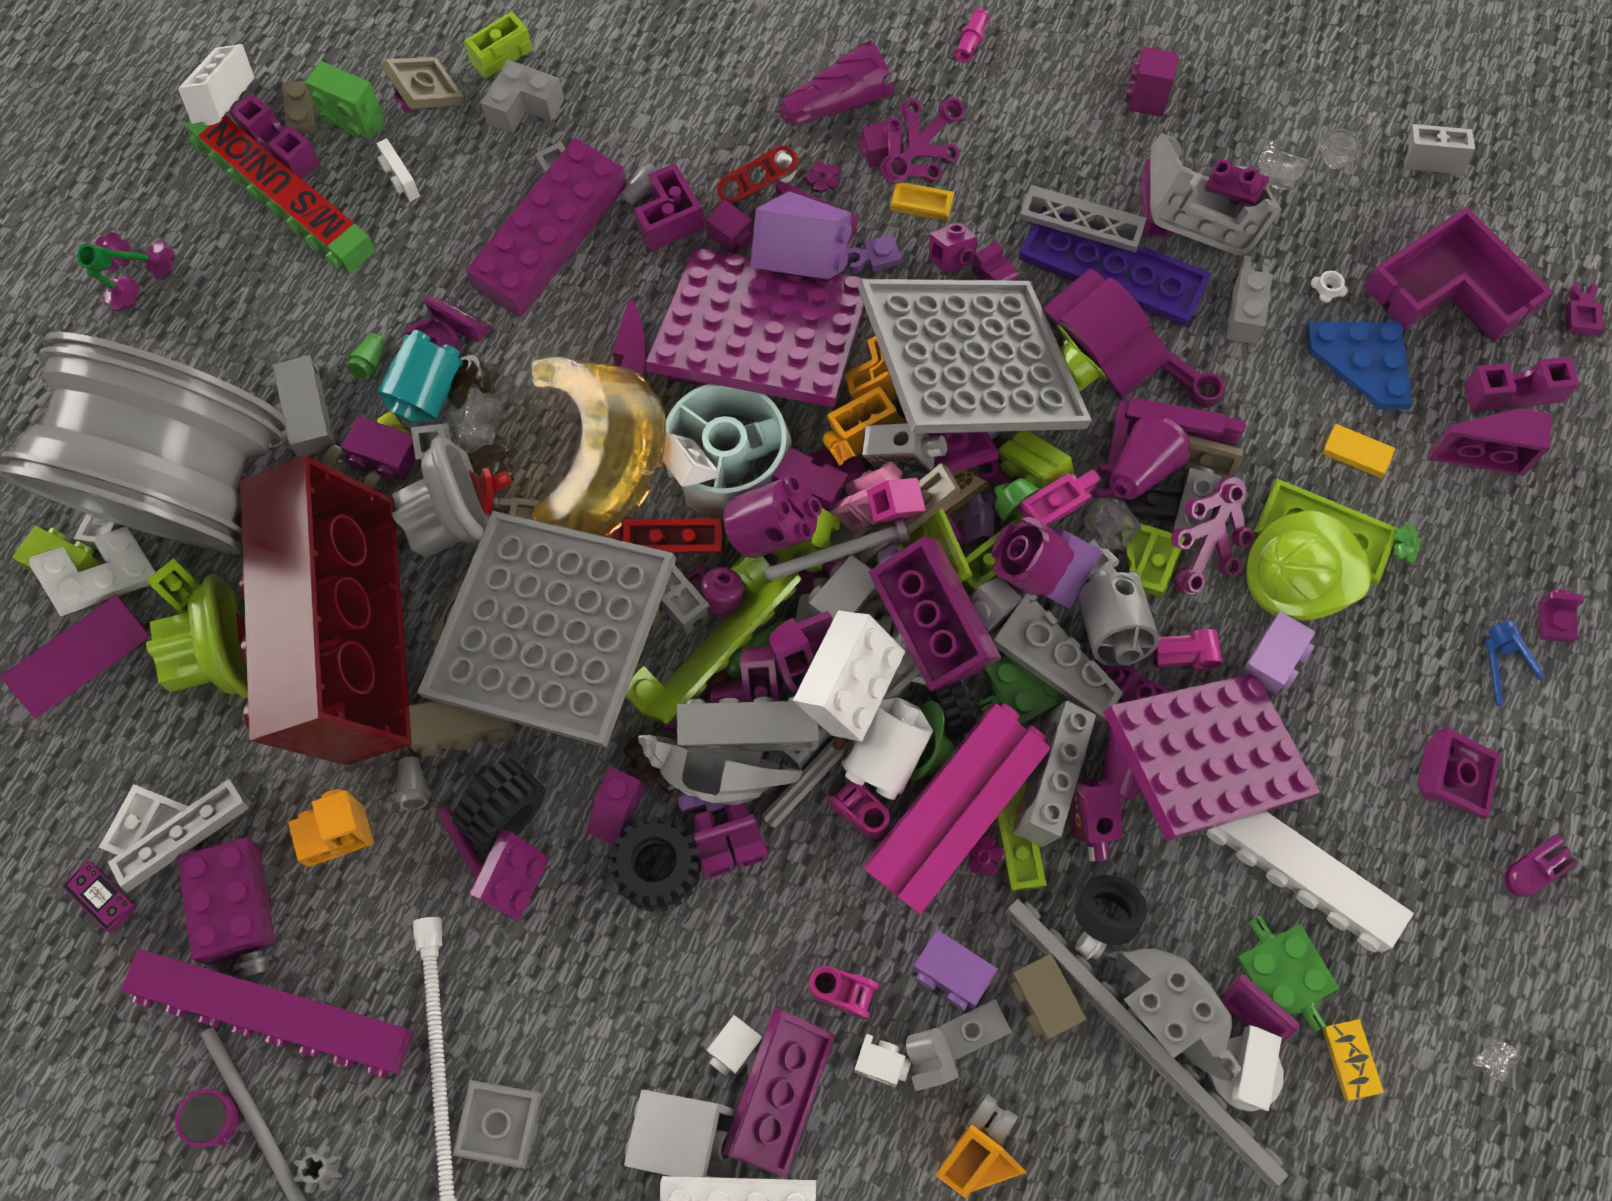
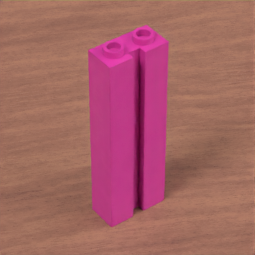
(957, 806)

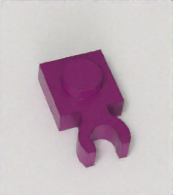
(1582, 313)

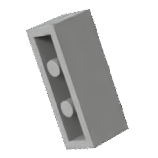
(303, 406)

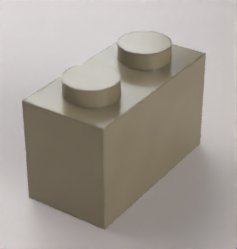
(1046, 998)

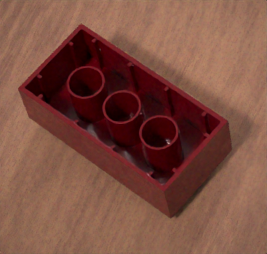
(322, 615)

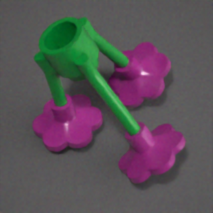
(113, 252)

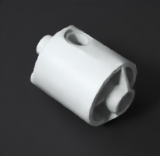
(889, 748)

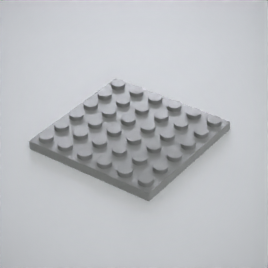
(972, 356)
(548, 627)

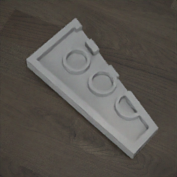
(1050, 654)

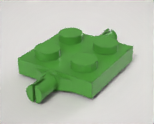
(1019, 690)
(1289, 971)

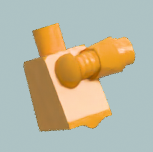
(850, 422)

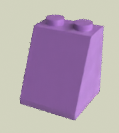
(800, 237)

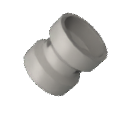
(999, 1125)

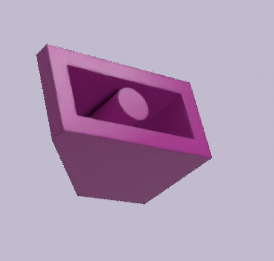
(615, 805)

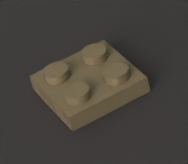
(423, 82)

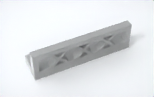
(1118, 227)
(179, 835)

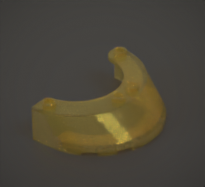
(617, 448)

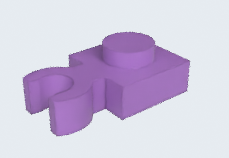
(877, 253)

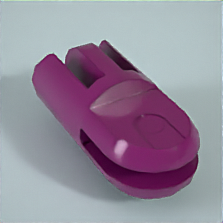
(1539, 868)

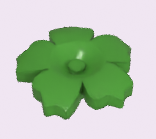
(1406, 543)

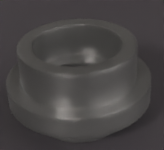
(253, 963)

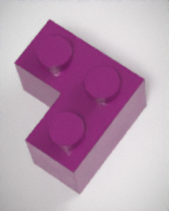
(1152, 81)
(671, 213)
(758, 680)

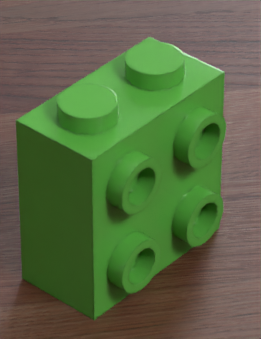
(345, 101)

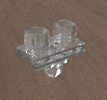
(471, 420)

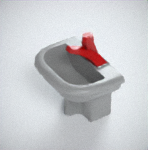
(448, 502)

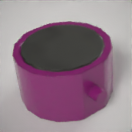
(207, 1118)

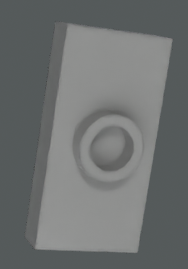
(975, 1029)

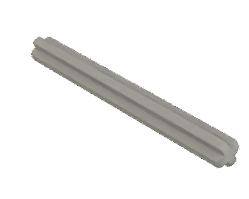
(810, 777)

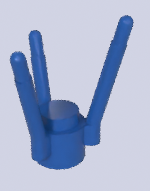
(1508, 640)

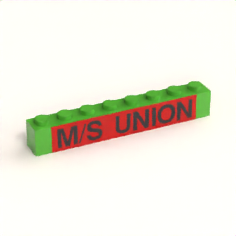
(283, 192)

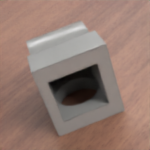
(930, 1059)

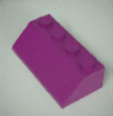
(934, 614)

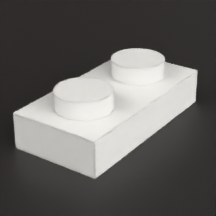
(401, 177)

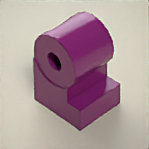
(992, 265)

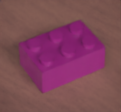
(226, 901)

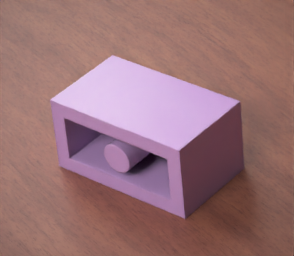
(1279, 652)

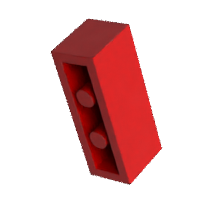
(677, 535)

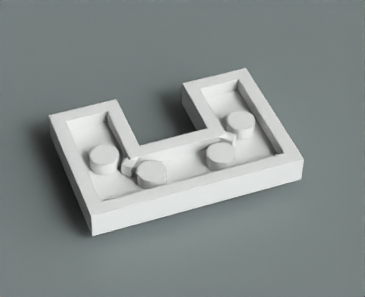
(73, 590)

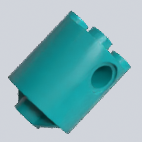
(419, 378)

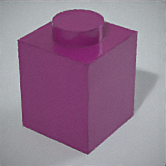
(875, 144)
(729, 227)

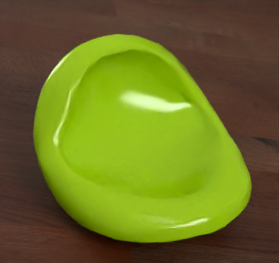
(1307, 566)

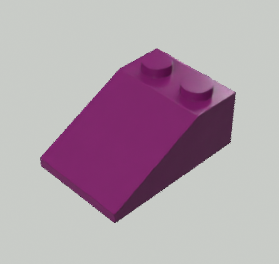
(1498, 442)

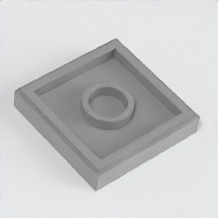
(497, 1124)

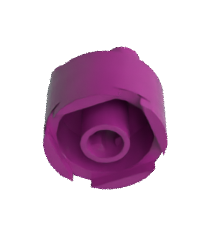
(1031, 556)

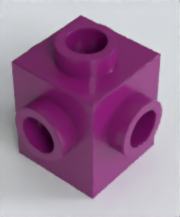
(952, 247)

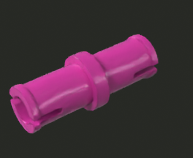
(972, 35)

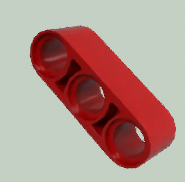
(743, 175)

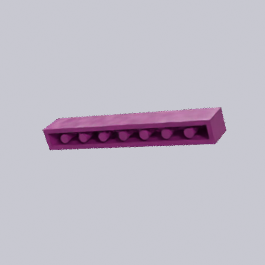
(267, 1011)

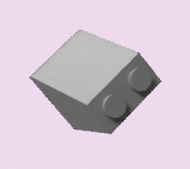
(680, 1137)

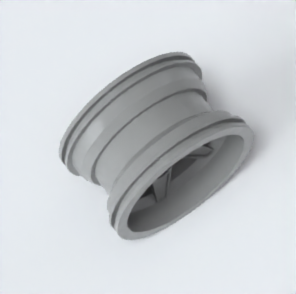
(142, 441)

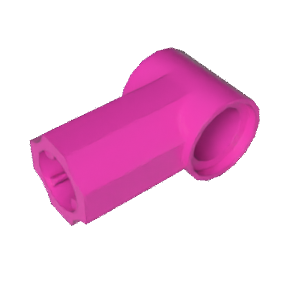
(1196, 649)

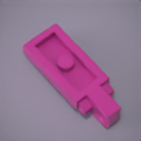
(1059, 498)

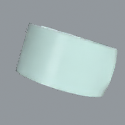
(729, 434)

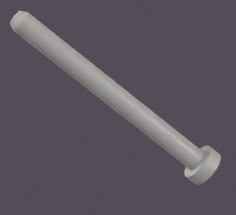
(839, 551)

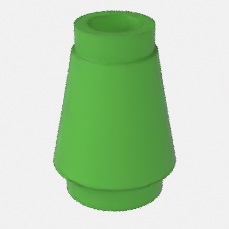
(366, 357)

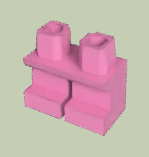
(856, 509)

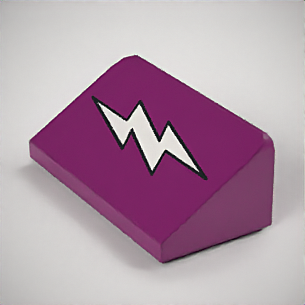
(458, 318)

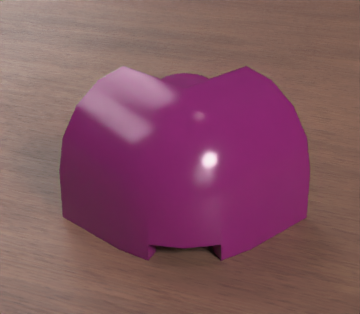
(796, 646)

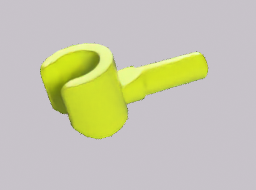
(391, 420)

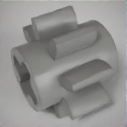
(326, 1173)

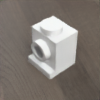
(882, 1062)

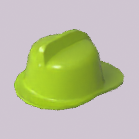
(1081, 367)

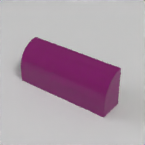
(76, 656)

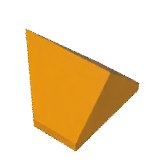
(977, 1163)

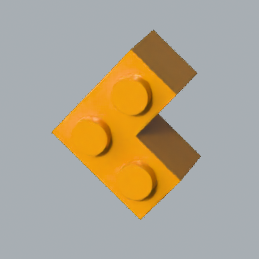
(330, 829)

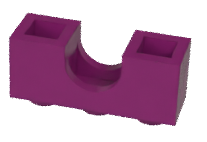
(282, 143)
(1497, 388)

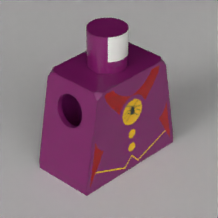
(1096, 816)

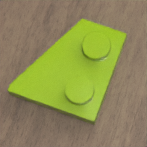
(1153, 558)

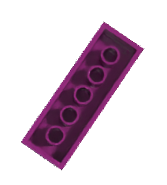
(547, 227)

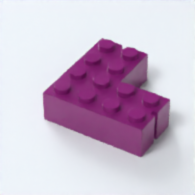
(1460, 264)

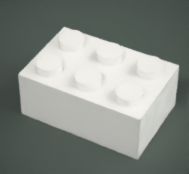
(849, 675)

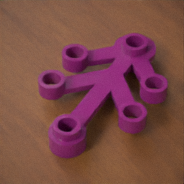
(918, 143)
(1214, 534)

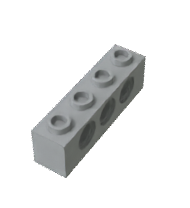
(1055, 777)

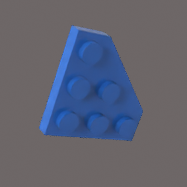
(1365, 358)

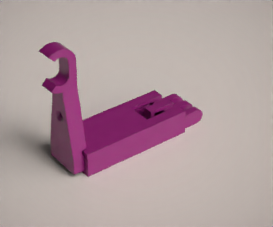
(1193, 422)

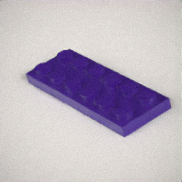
(1153, 279)

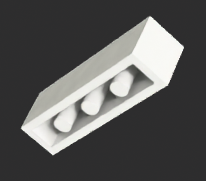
(216, 84)

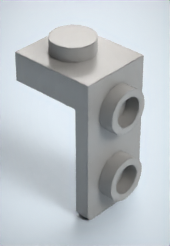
(1197, 484)

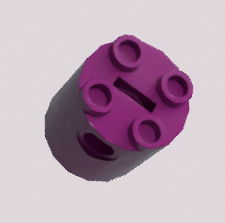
(771, 517)

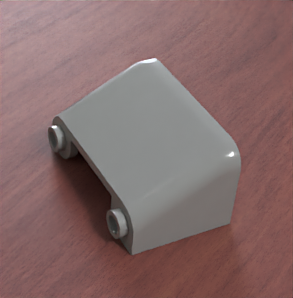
(1186, 208)

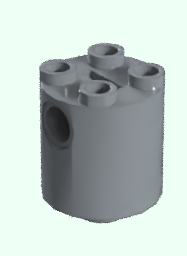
(1117, 618)

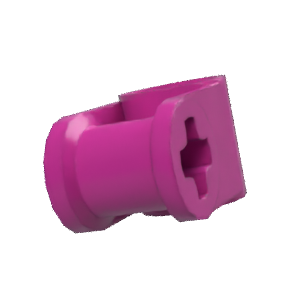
(856, 804)
(845, 991)

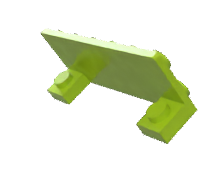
(712, 656)

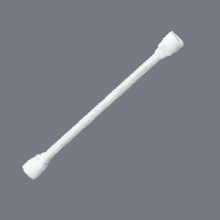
(428, 940)

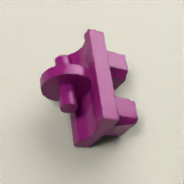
(1236, 183)

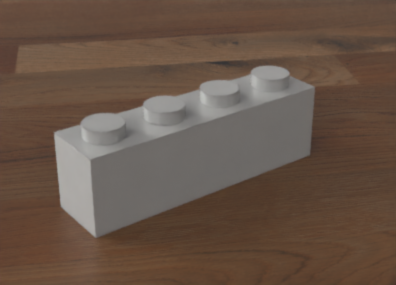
(744, 726)

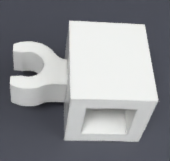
(735, 1048)

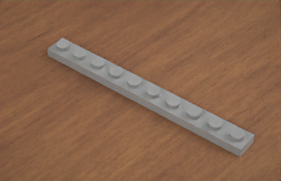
(1130, 1026)

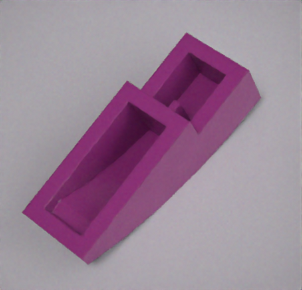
(630, 344)

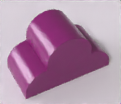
(1109, 330)

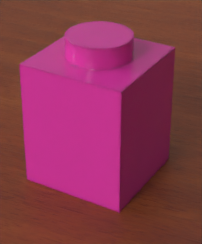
(896, 500)

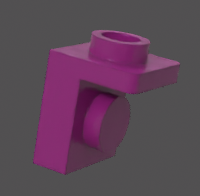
(1559, 615)

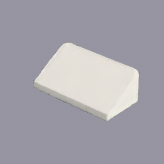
(687, 461)
(1258, 1067)

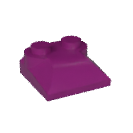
(1458, 772)

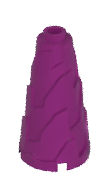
(847, 84)

